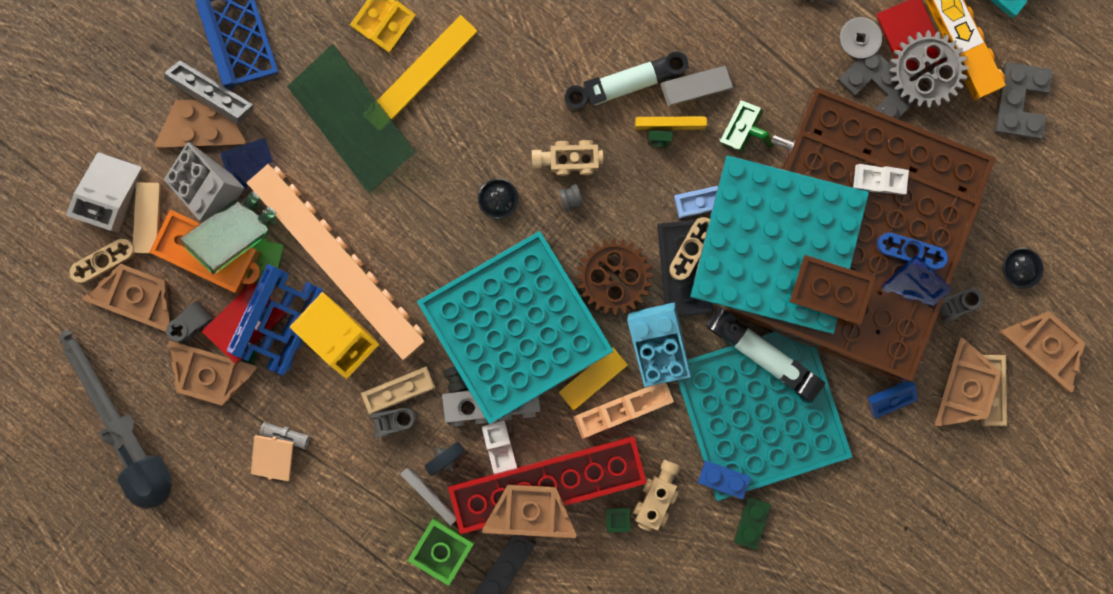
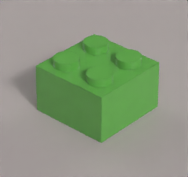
(441, 551)

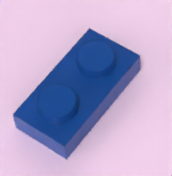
(892, 399)
(723, 479)

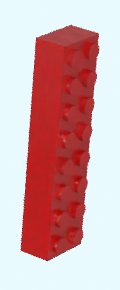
(575, 475)

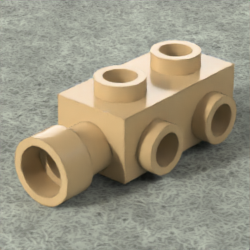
(574, 158)
(655, 503)

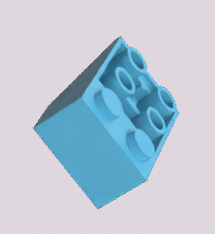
(659, 344)

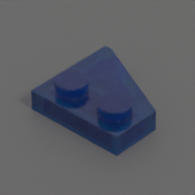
(247, 160)
(918, 282)

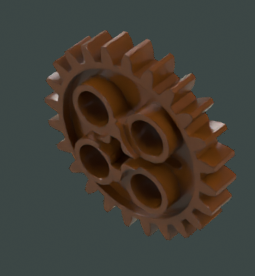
(599, 291)

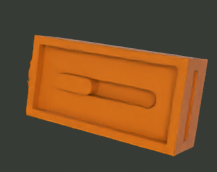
(232, 276)

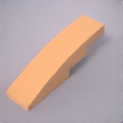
(623, 409)

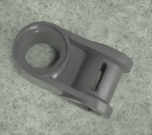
(955, 305)
(191, 321)
(389, 421)

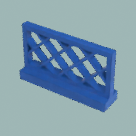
(218, 47)

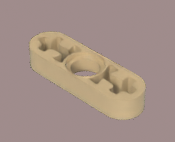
(677, 261)
(90, 274)

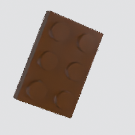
(832, 290)

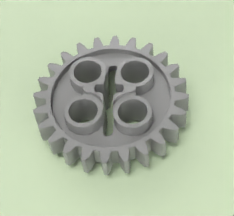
(939, 87)

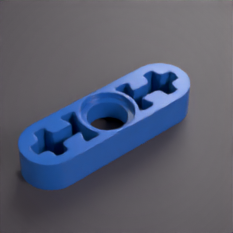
(896, 240)

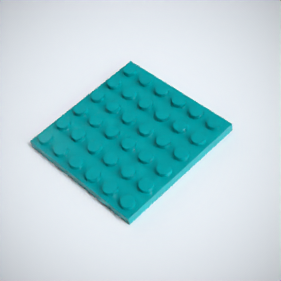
(763, 229)
(514, 327)
(758, 423)

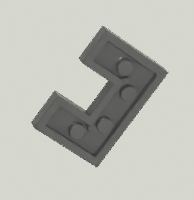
(877, 71)
(1010, 114)

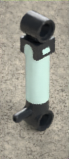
(600, 90)
(766, 355)

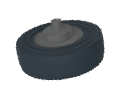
(444, 458)

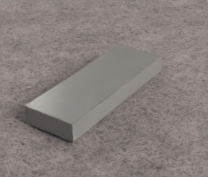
(696, 86)
(429, 495)

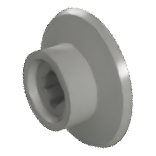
(861, 27)

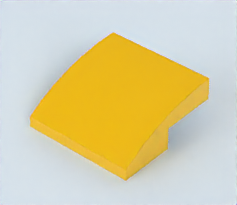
(382, 22)

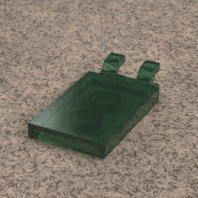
(228, 233)

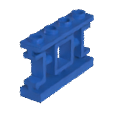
(258, 314)

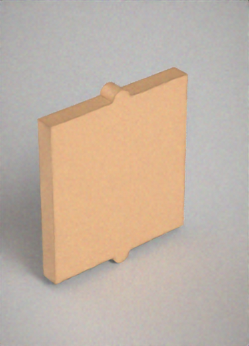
(272, 458)

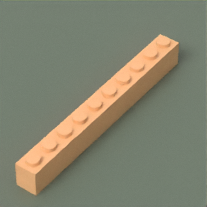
(337, 262)

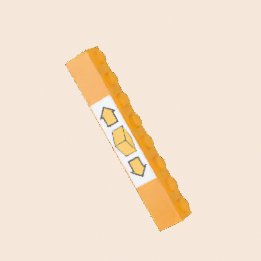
(957, 21)

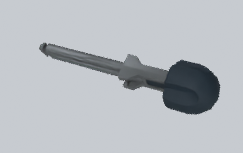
(145, 478)

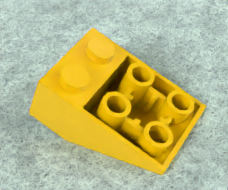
(334, 335)

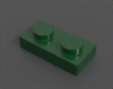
(752, 523)

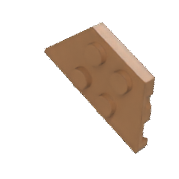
(199, 125)
(133, 296)
(1048, 346)
(207, 374)
(969, 387)
(530, 513)

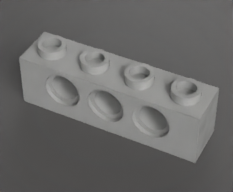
(453, 409)

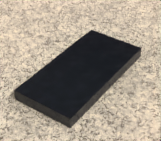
(670, 240)

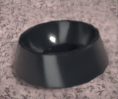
(498, 198)
(1023, 268)

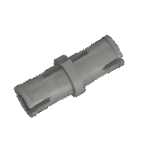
(300, 440)

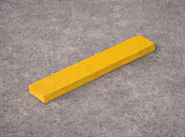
(427, 66)

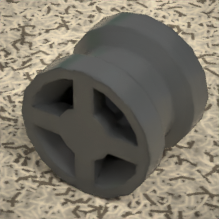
(570, 197)

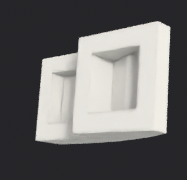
(881, 179)
(499, 447)

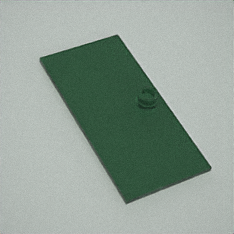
(351, 118)

